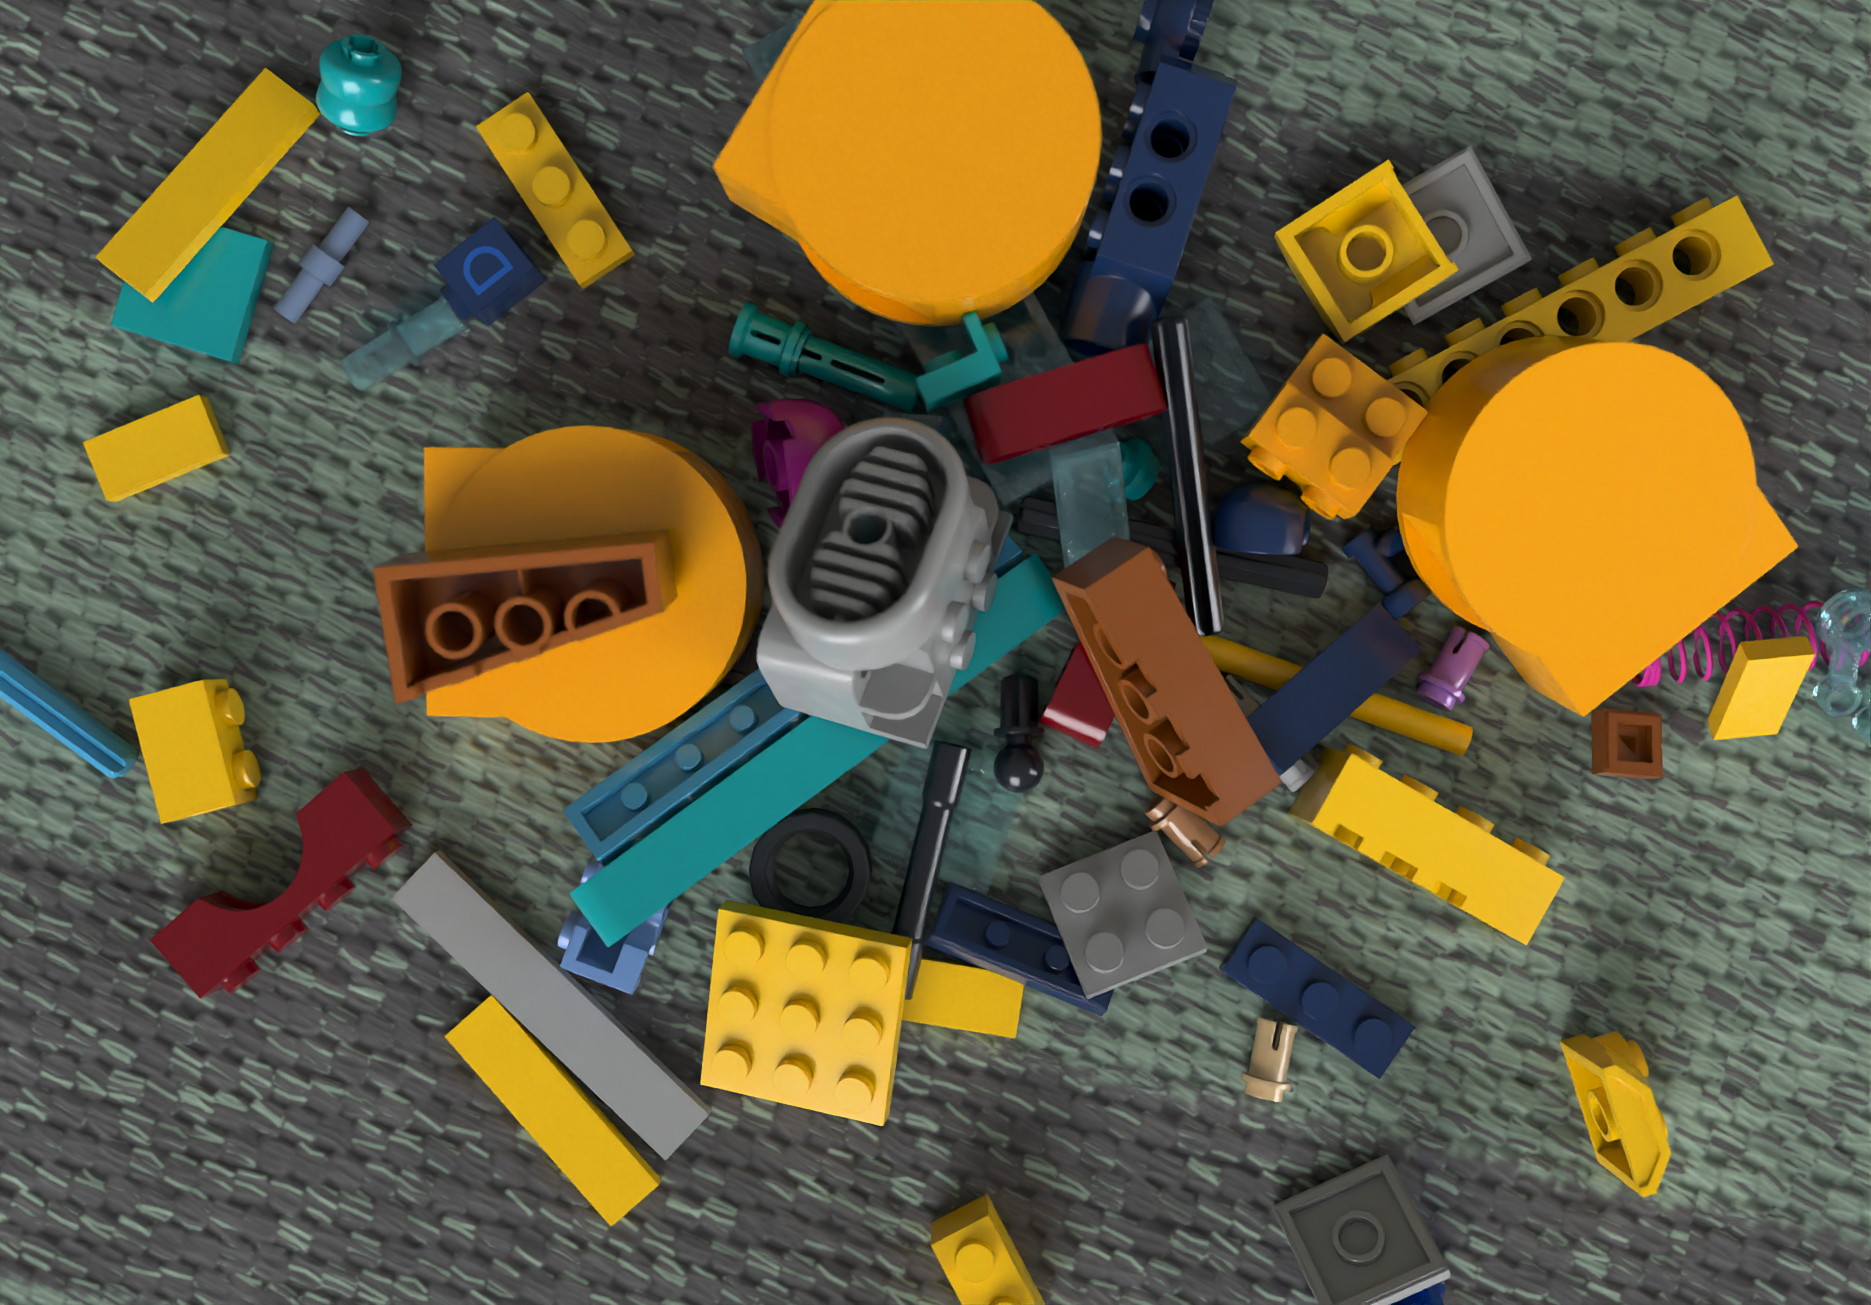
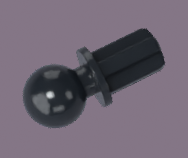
(1018, 764)

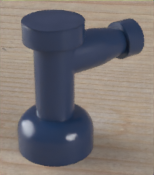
(1374, 555)

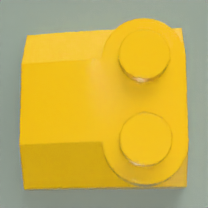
(1363, 253)
(1619, 1108)

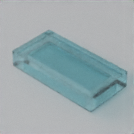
(1089, 495)

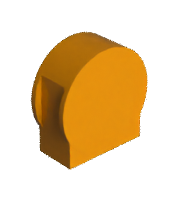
(922, 152)
(597, 485)
(1584, 507)

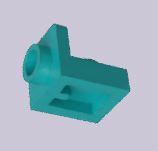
(955, 377)

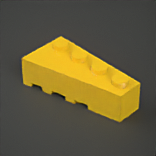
(1428, 843)

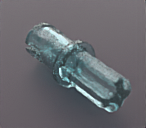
(402, 344)

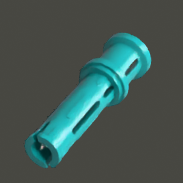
(791, 358)

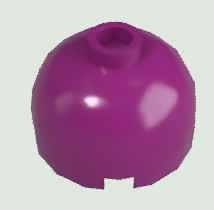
(787, 443)

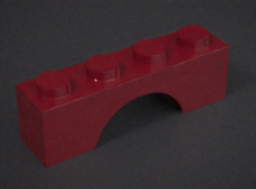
(341, 831)

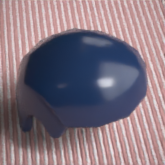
(1261, 520)

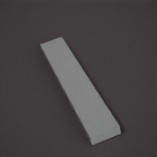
(551, 1004)

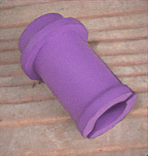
(1451, 669)

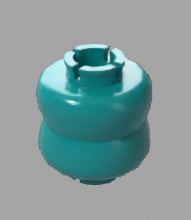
(358, 85)

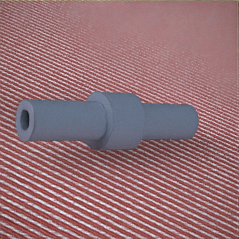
(321, 265)

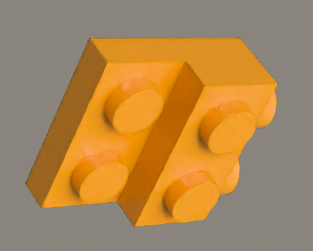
(1333, 430)

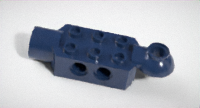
(1175, 112)

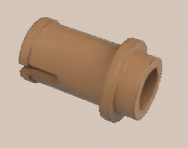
(1185, 829)

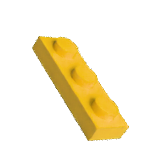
(555, 190)

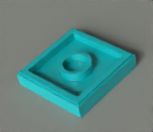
(208, 301)

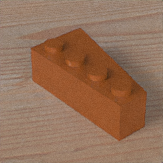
(506, 603)
(1164, 683)

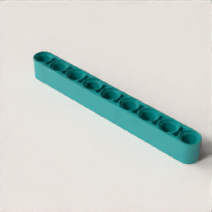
(784, 778)

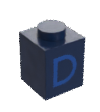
(488, 274)

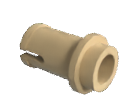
(1270, 1063)

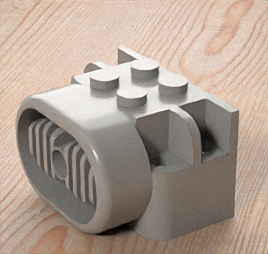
(883, 625)

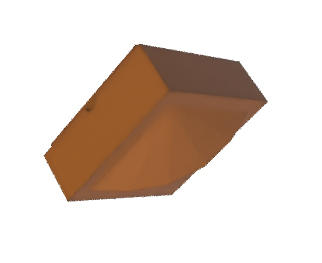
(1626, 744)

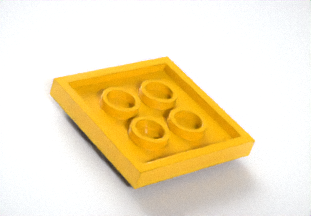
(805, 1011)

